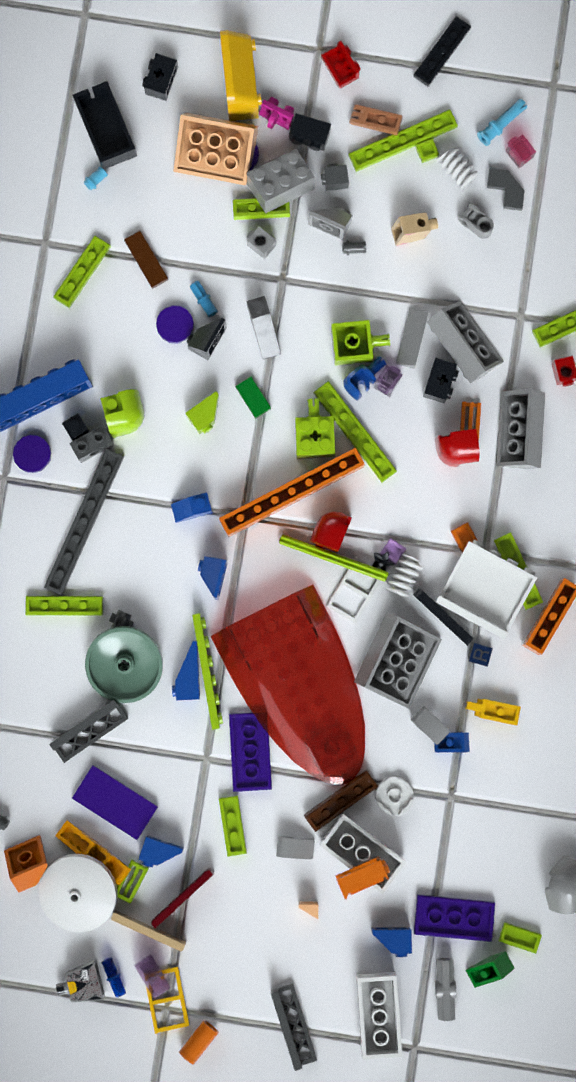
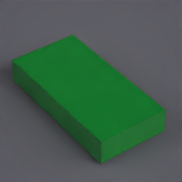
(253, 397)

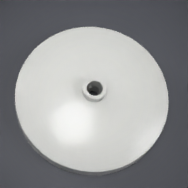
(81, 877)

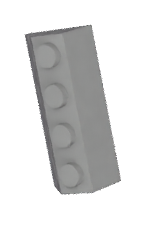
(464, 341)
(521, 429)

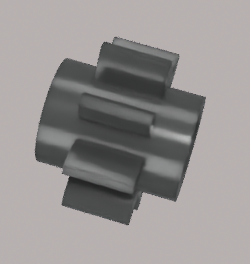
(121, 619)

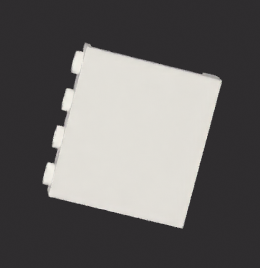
(487, 589)

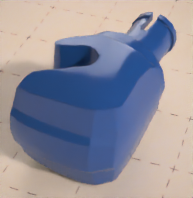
(362, 375)

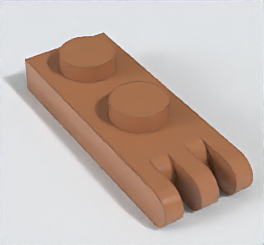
(376, 119)

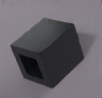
(75, 427)

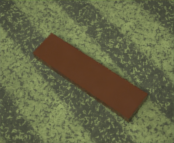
(340, 801)

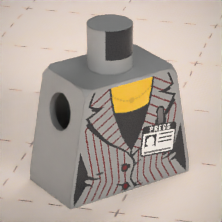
(82, 983)

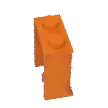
(362, 876)

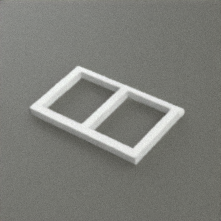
(368, 597)

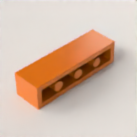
(551, 617)

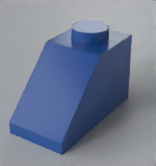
(191, 507)
(158, 851)
(395, 939)

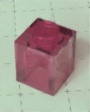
(520, 150)

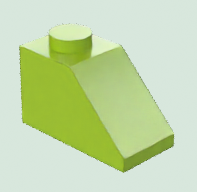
(204, 414)

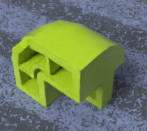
(123, 412)

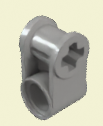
(474, 218)

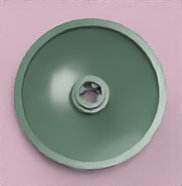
(114, 678)

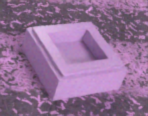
(395, 550)

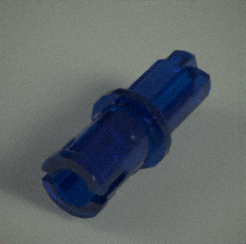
(113, 977)

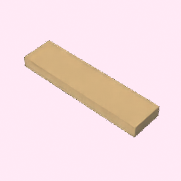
(148, 930)

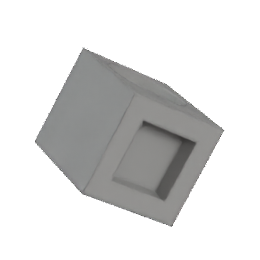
(262, 250)

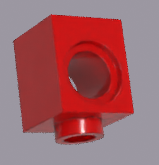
(567, 363)

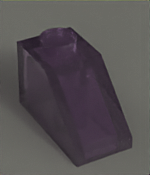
(388, 380)
(151, 976)

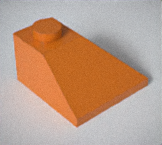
(26, 863)

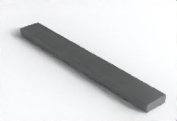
(84, 521)

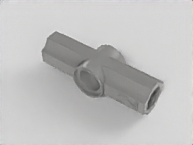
(445, 989)

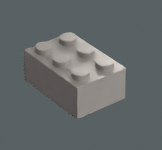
(280, 180)

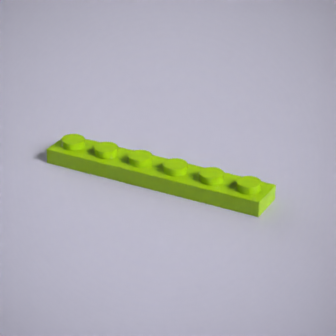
(207, 662)

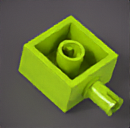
(364, 342)
(314, 424)

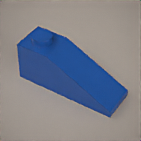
(187, 682)

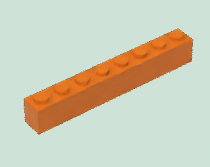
(292, 492)

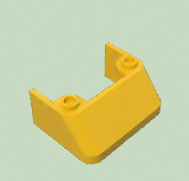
(240, 75)

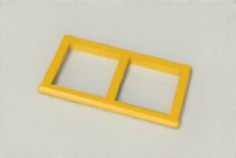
(181, 996)

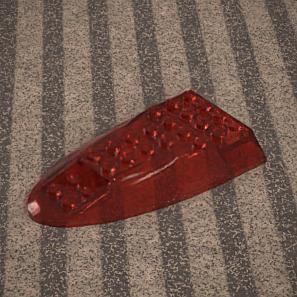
(299, 684)

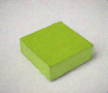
(427, 150)

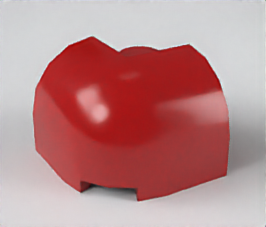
(458, 447)
(331, 530)

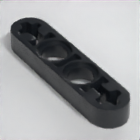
(445, 618)

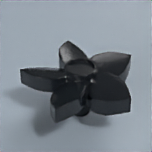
(382, 561)

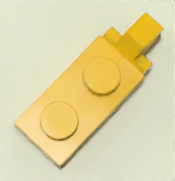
(495, 711)

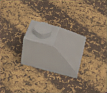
(331, 221)

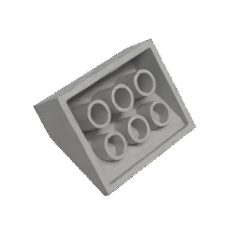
(397, 660)

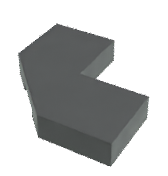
(504, 180)

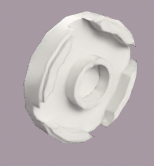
(394, 796)

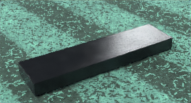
(442, 51)

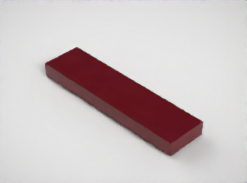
(182, 897)

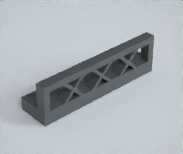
(90, 721)
(286, 1029)

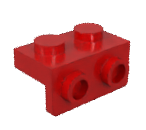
(341, 65)

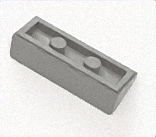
(412, 338)

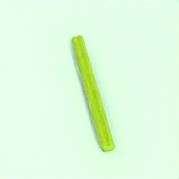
(333, 557)

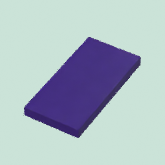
(249, 753)
(115, 802)
(454, 918)

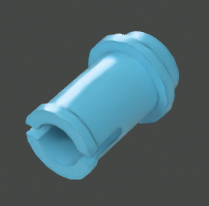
(95, 178)

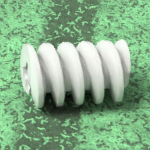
(457, 167)
(404, 575)

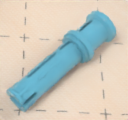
(496, 127)

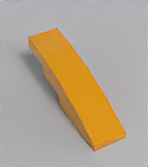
(84, 844)

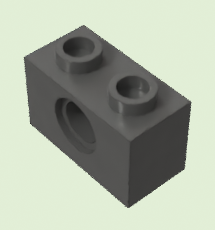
(91, 444)

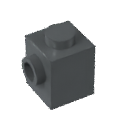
(335, 177)

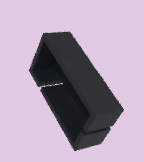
(105, 125)

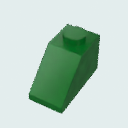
(490, 969)

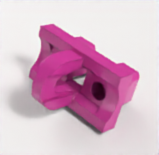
(270, 111)

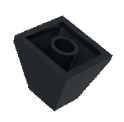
(206, 338)

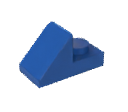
(454, 743)

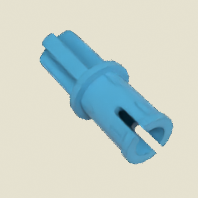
(203, 299)

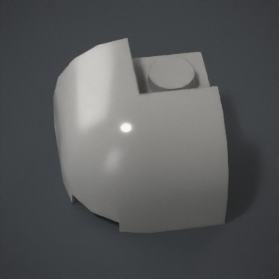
(562, 887)

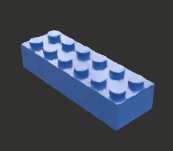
(43, 393)

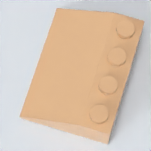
(215, 148)

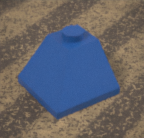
(213, 574)

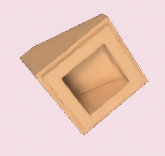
(310, 907)

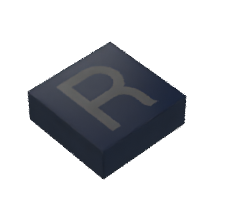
(480, 654)

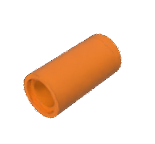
(198, 1042)

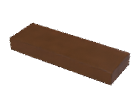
(146, 259)

